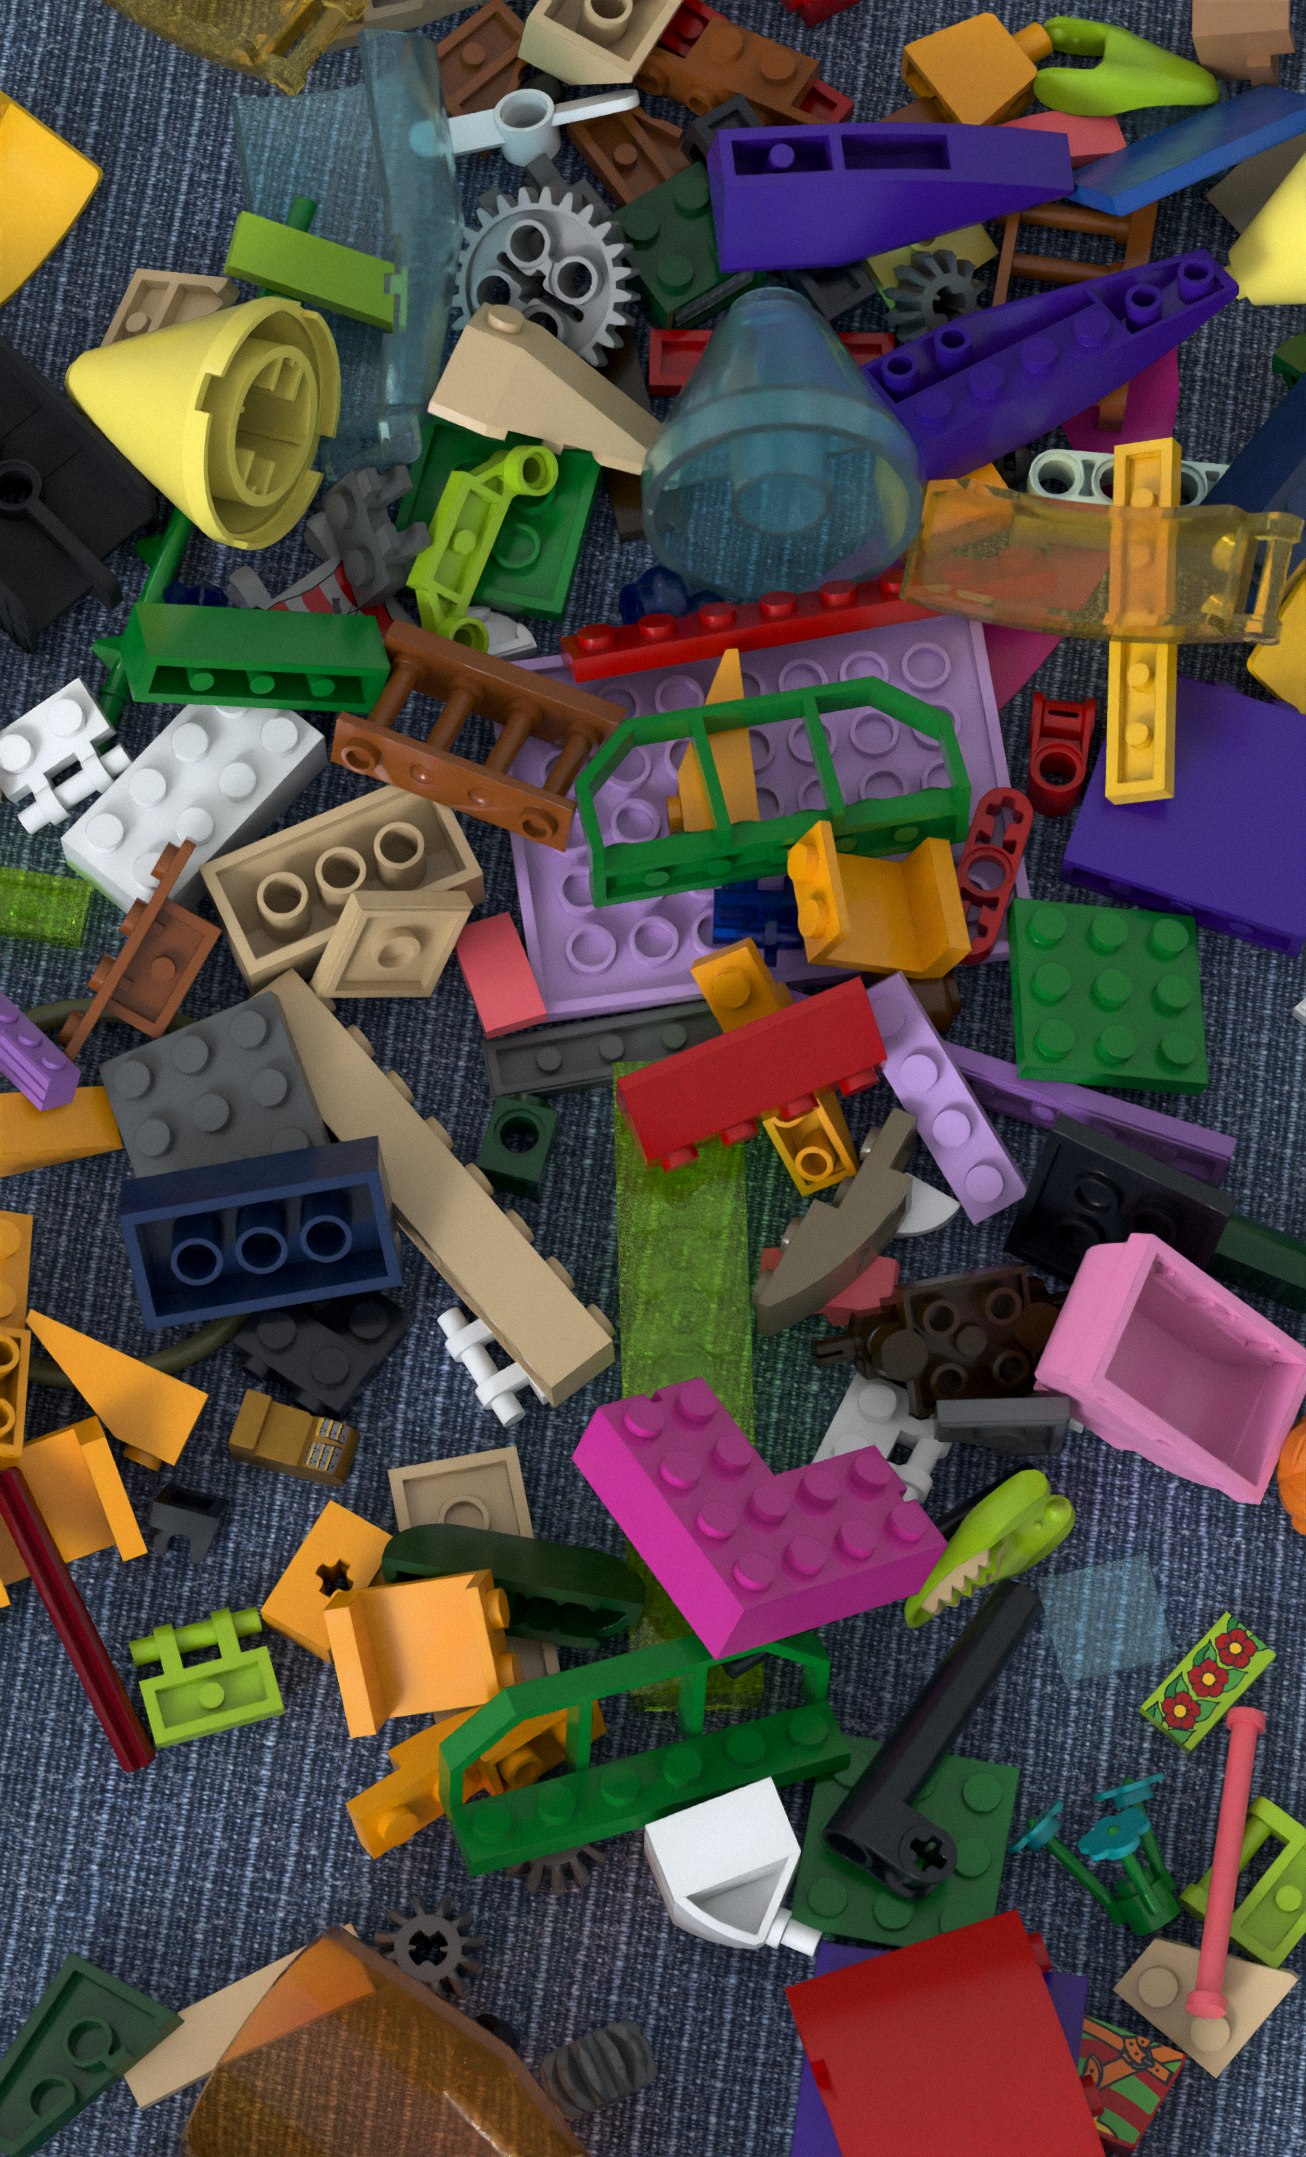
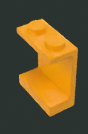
(878, 910)
(77, 1496)
(420, 1647)

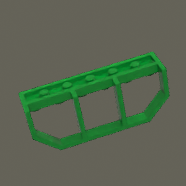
(760, 848)
(640, 1787)

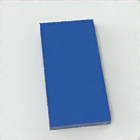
(1190, 150)

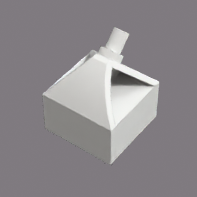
(731, 1869)

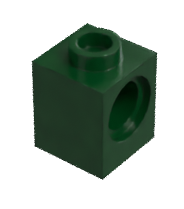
(519, 1172)

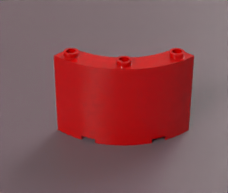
(948, 2050)

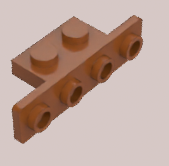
(733, 62)
(155, 964)

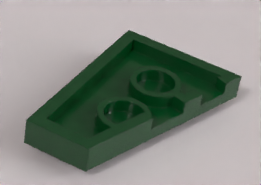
(73, 2050)

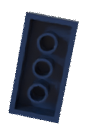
(261, 1233)

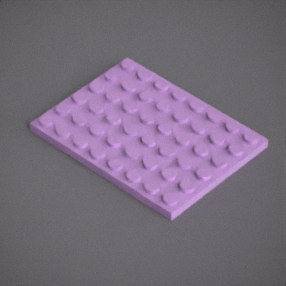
(644, 949)

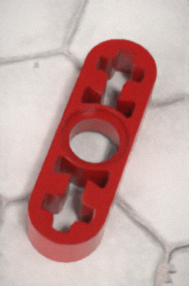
(1014, 840)

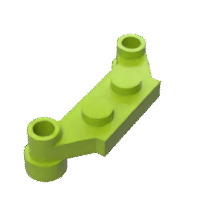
(465, 533)

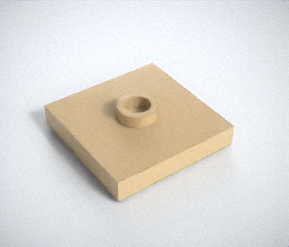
(391, 944)

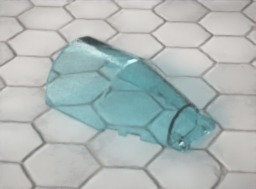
(385, 187)

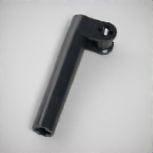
(876, 1819)

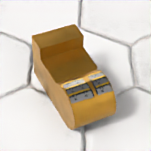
(292, 1441)

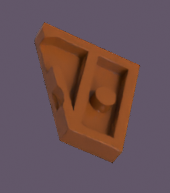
(482, 61)
(629, 151)

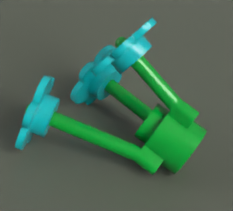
(1144, 1894)

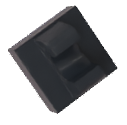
(187, 1514)

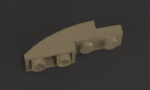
(840, 1240)

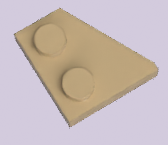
(167, 298)
(1168, 1972)

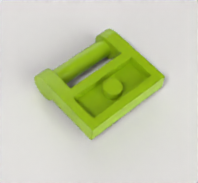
(1275, 1910)

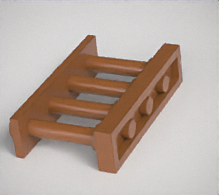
(1131, 230)
(494, 690)

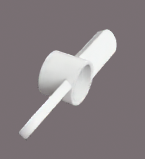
(528, 123)

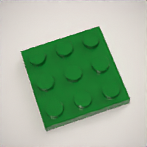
(540, 535)
(1106, 997)
(965, 1799)

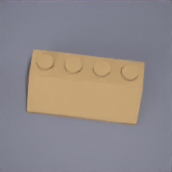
(594, 38)
(291, 887)

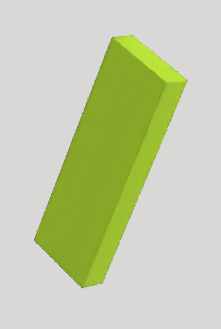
(310, 269)

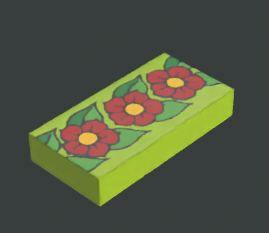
(1207, 1683)

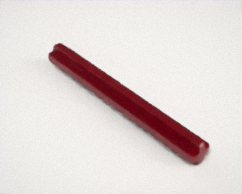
(73, 1622)

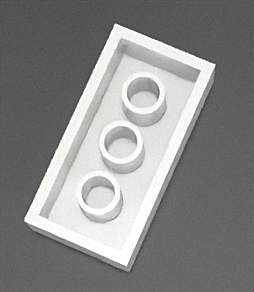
(205, 776)

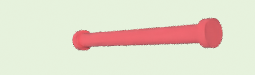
(1207, 1998)

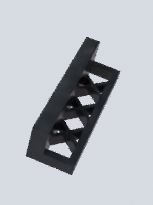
(830, 290)

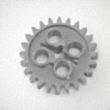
(570, 240)

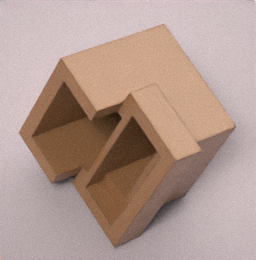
(1242, 38)

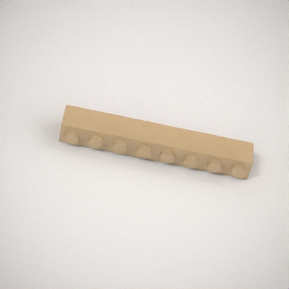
(449, 1205)

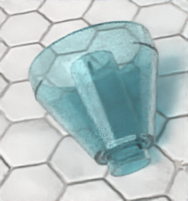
(779, 460)

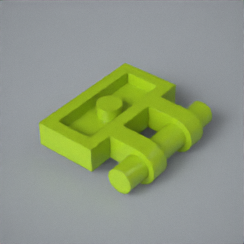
(212, 1694)

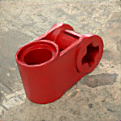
(1058, 743)

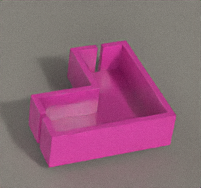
(746, 1547)

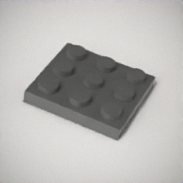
(214, 1092)

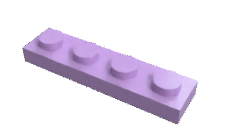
(944, 1103)

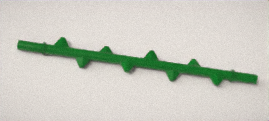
(165, 550)

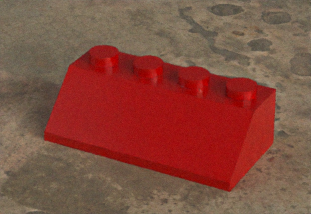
(752, 1076)

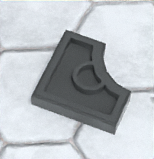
(1005, 1424)

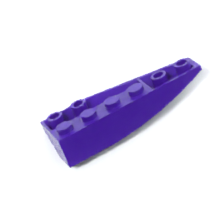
(870, 187)
(1040, 360)

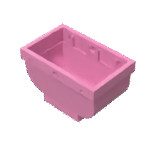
(1174, 1367)

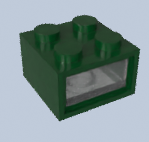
(678, 253)

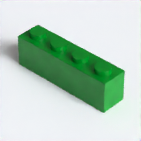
(254, 658)

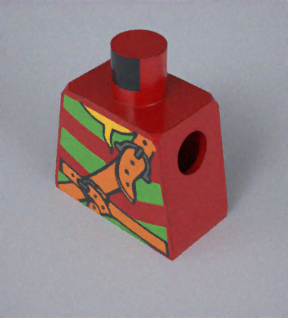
(1130, 2080)

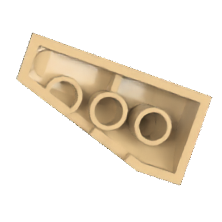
(530, 383)

